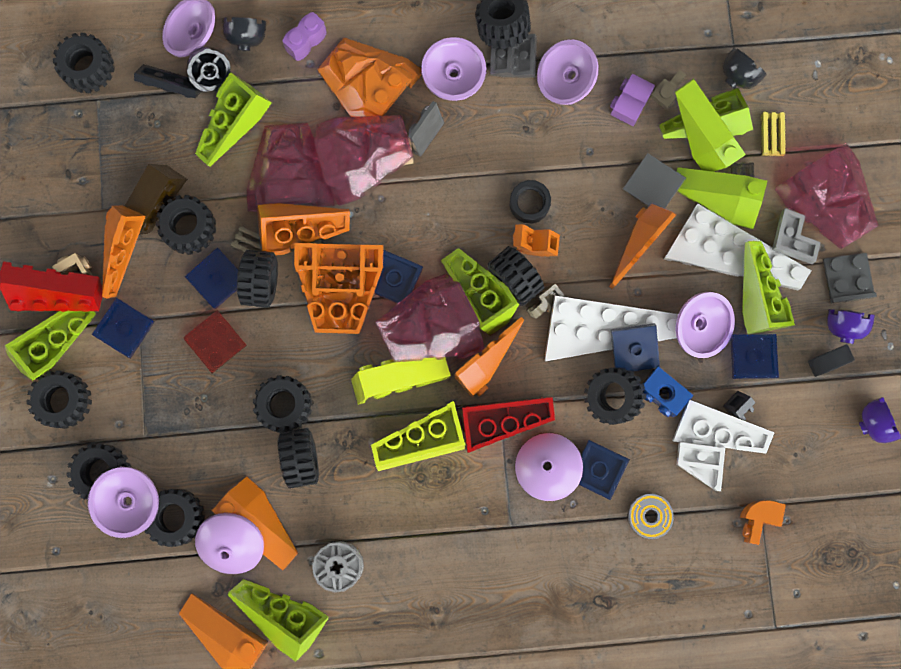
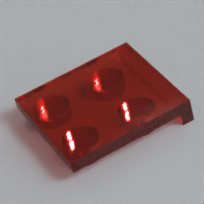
(214, 341)

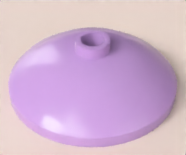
(188, 27)
(453, 56)
(559, 65)
(713, 326)
(565, 470)
(109, 506)
(232, 535)

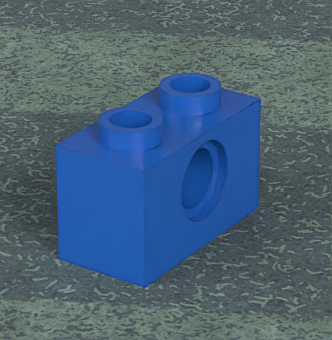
(677, 397)

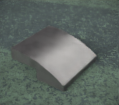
(515, 61)

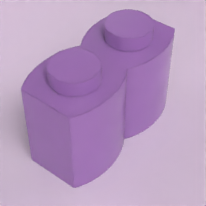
(305, 36)
(632, 99)

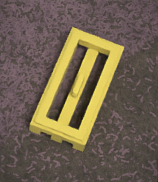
(781, 133)

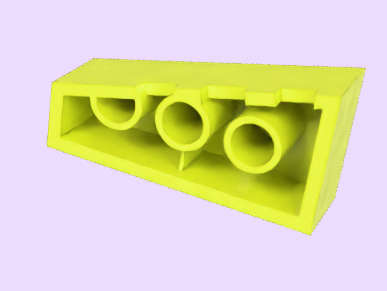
(397, 377)
(420, 440)

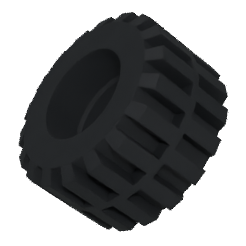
(503, 22)
(74, 49)
(174, 212)
(517, 273)
(257, 278)
(266, 394)
(42, 395)
(597, 398)
(298, 458)
(85, 459)
(191, 524)

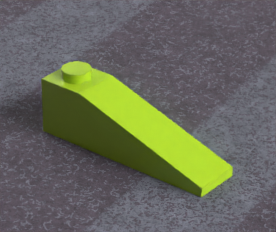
(730, 108)
(234, 115)
(707, 134)
(728, 195)
(487, 295)
(762, 302)
(47, 342)
(283, 621)

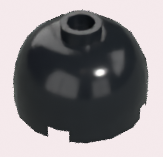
(244, 32)
(207, 68)
(741, 70)

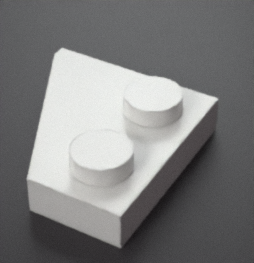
(702, 462)

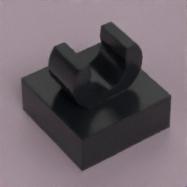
(739, 405)

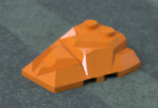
(366, 77)
(338, 283)

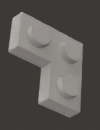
(791, 242)

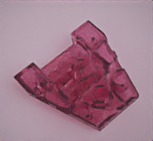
(360, 152)
(287, 169)
(832, 197)
(432, 323)

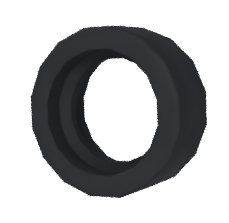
(530, 185)
(831, 360)

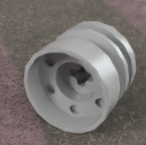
(350, 573)

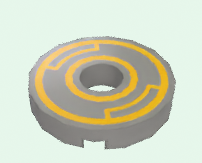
(663, 511)

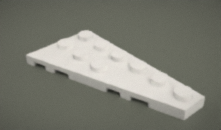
(720, 247)
(586, 326)

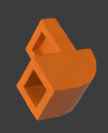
(535, 242)
(761, 513)

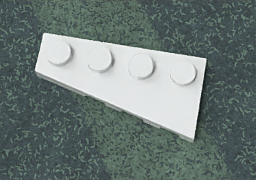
(714, 428)

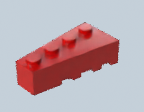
(49, 290)
(500, 420)

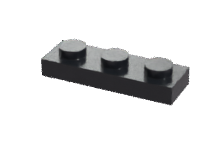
(166, 80)

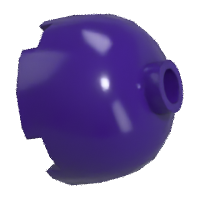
(849, 325)
(879, 422)

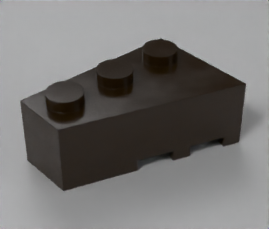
(152, 191)

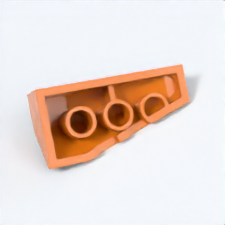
(289, 224)
(645, 231)
(119, 241)
(481, 368)
(252, 503)
(223, 637)

